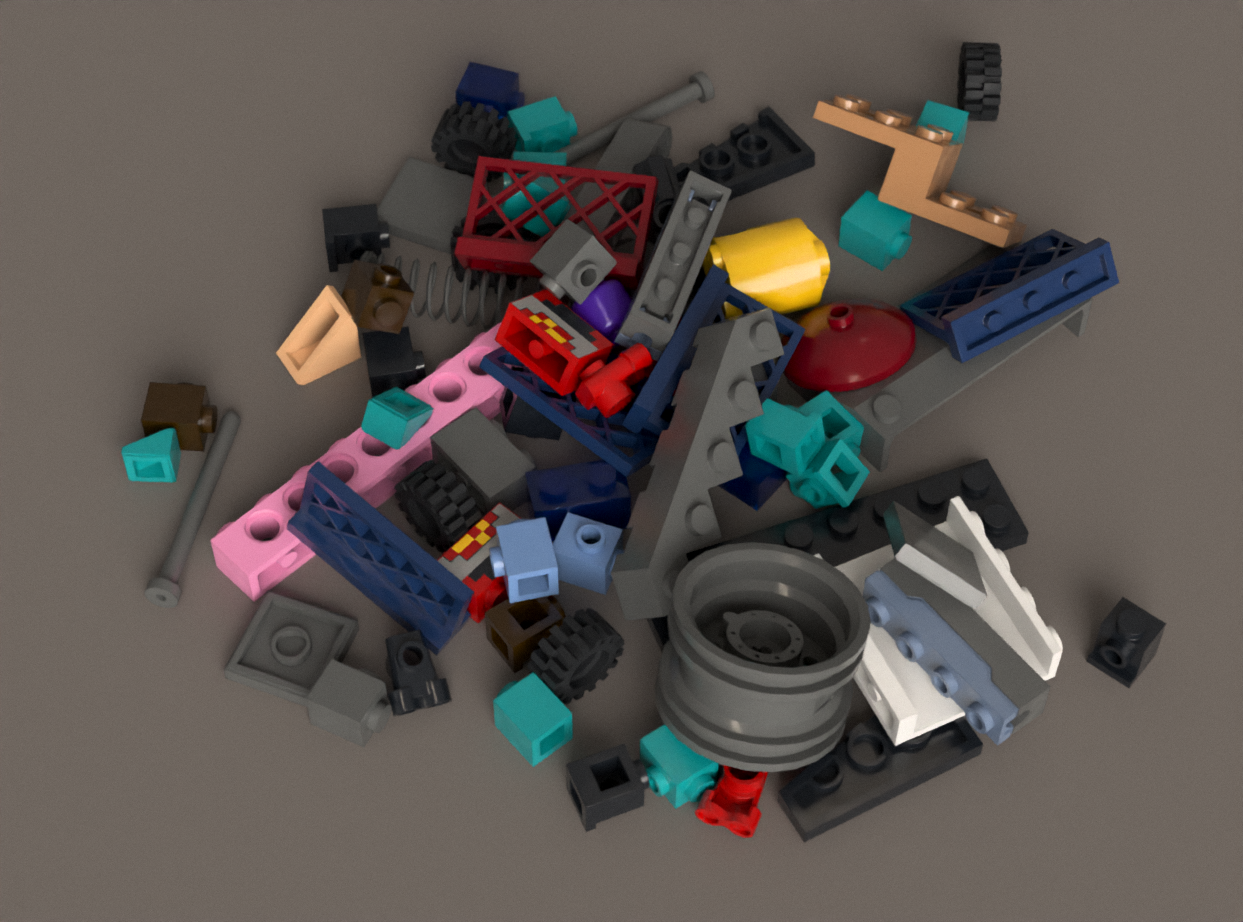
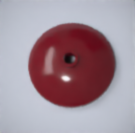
(850, 345)

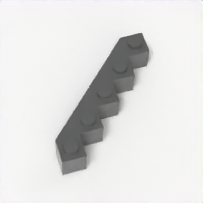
(692, 458)

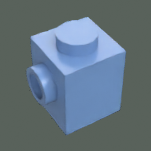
(587, 552)
(525, 559)

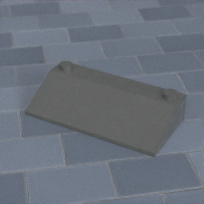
(933, 374)

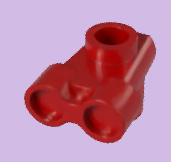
(610, 384)
(734, 801)

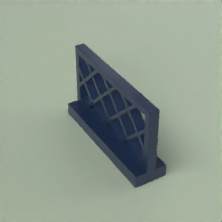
(1027, 299)
(679, 353)
(564, 414)
(380, 559)

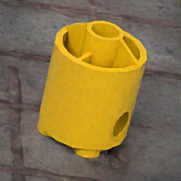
(773, 264)

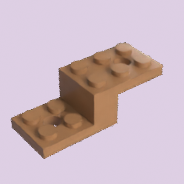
(921, 170)

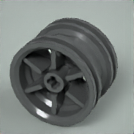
(761, 656)

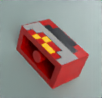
(551, 340)
(472, 565)

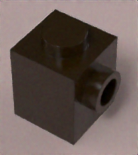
(377, 296)
(182, 408)

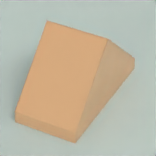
(321, 340)

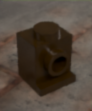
(519, 626)

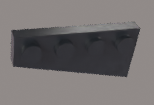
(751, 157)
(871, 771)

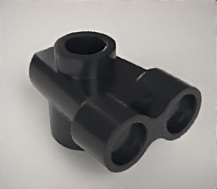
(417, 685)

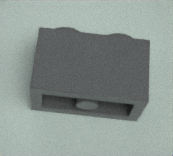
(483, 461)

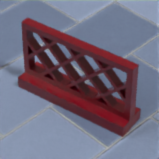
(513, 256)

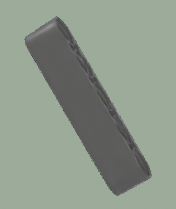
(629, 147)

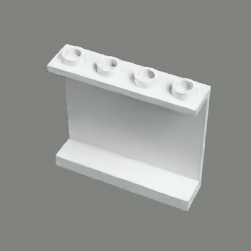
(901, 689)

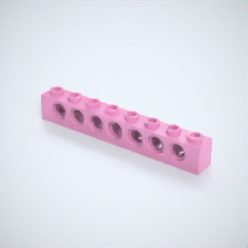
(263, 564)

